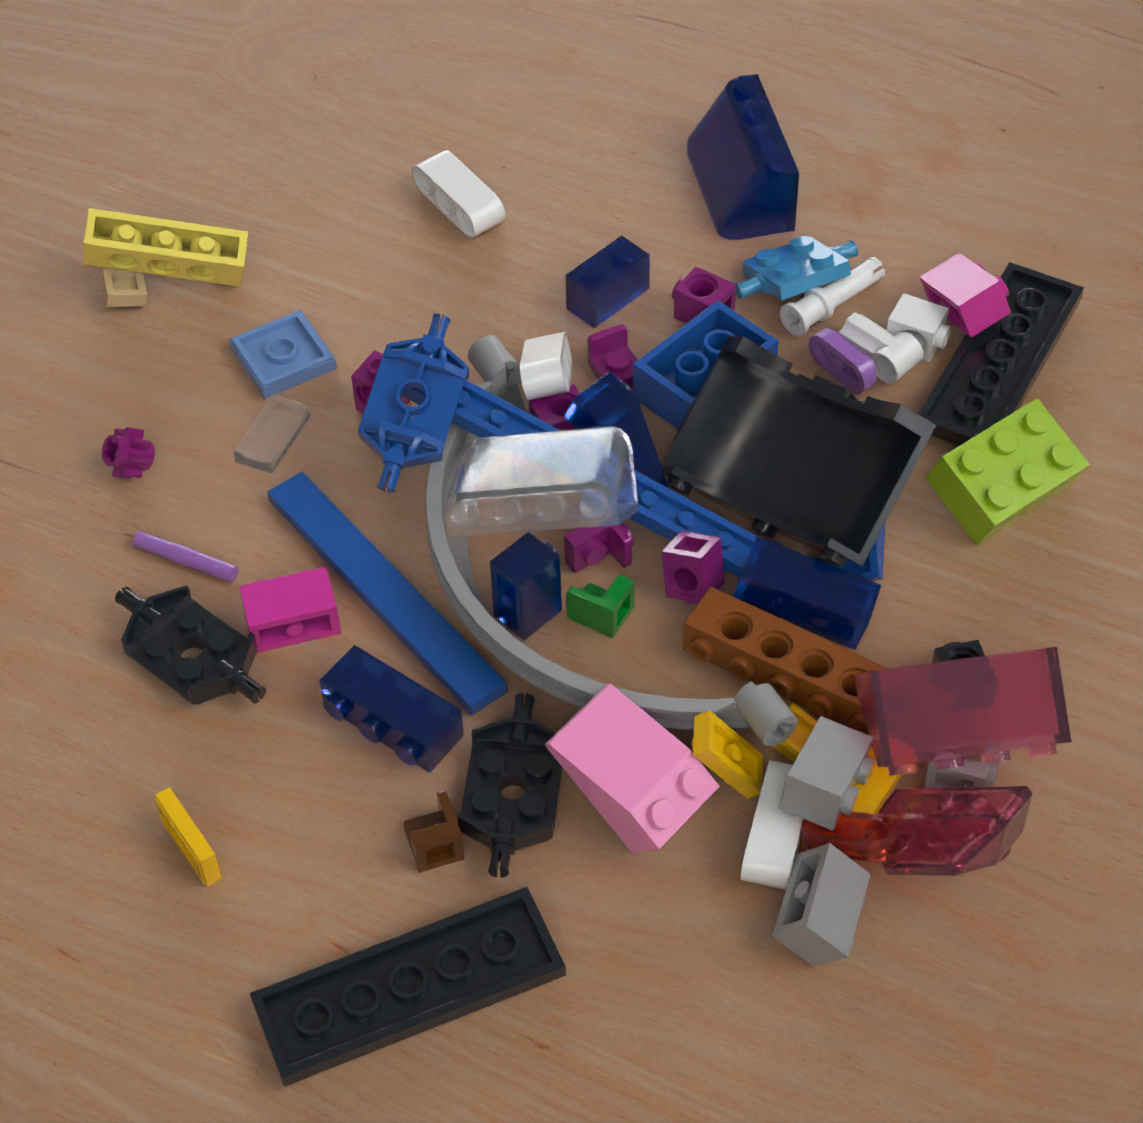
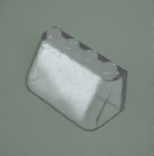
(542, 482)

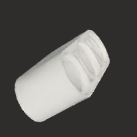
(458, 193)
(546, 366)
(773, 834)

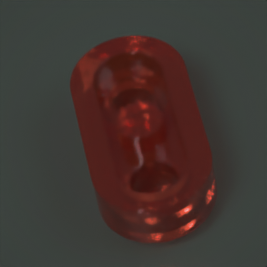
(857, 836)

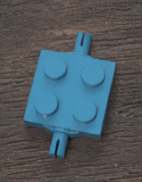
(795, 268)

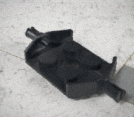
(175, 622)
(505, 756)

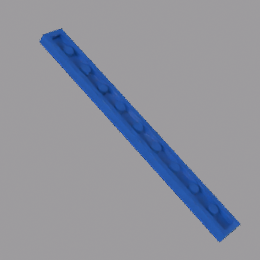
(658, 506)

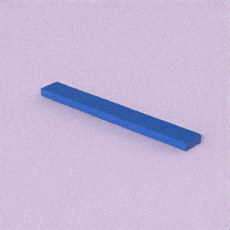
(388, 594)

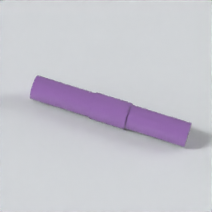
(185, 556)

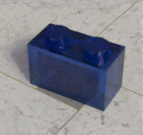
(607, 281)
(526, 585)

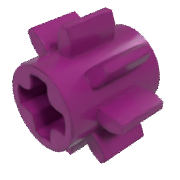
(128, 452)

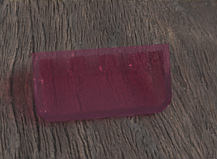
(965, 709)

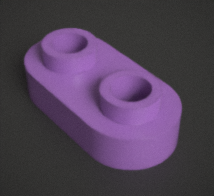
(843, 360)

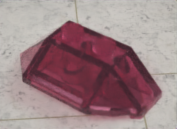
(954, 828)

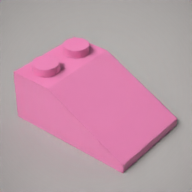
(631, 769)

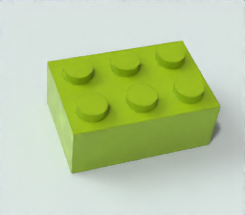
(1007, 471)

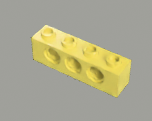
(164, 247)

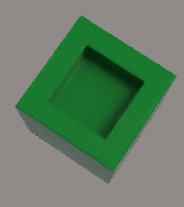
(601, 608)

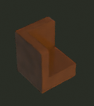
(435, 836)

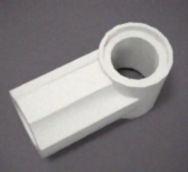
(891, 353)

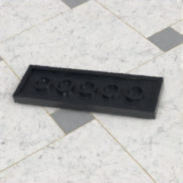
(1001, 363)
(406, 985)

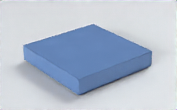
(282, 354)

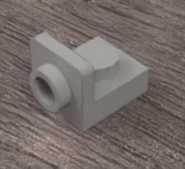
(971, 775)

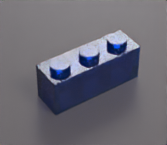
(807, 592)
(391, 709)

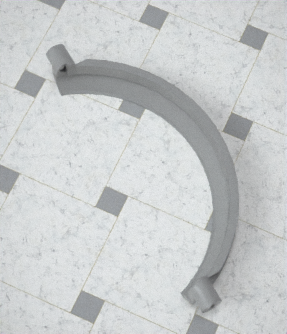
(751, 707)

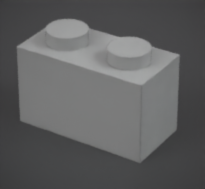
(827, 772)
(822, 905)

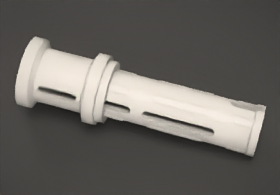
(821, 302)

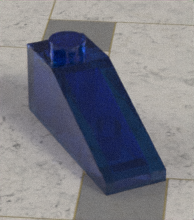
(612, 404)

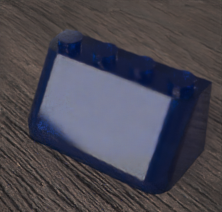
(744, 163)

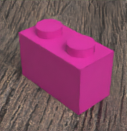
(969, 292)
(290, 609)

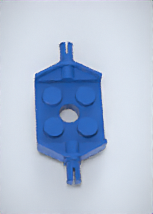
(415, 434)

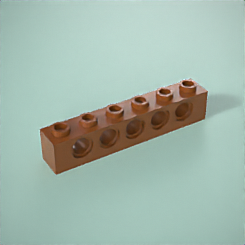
(778, 654)

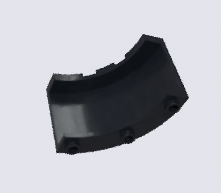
(795, 452)

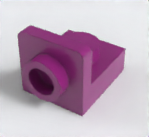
(610, 352)
(591, 544)

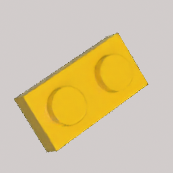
(727, 754)

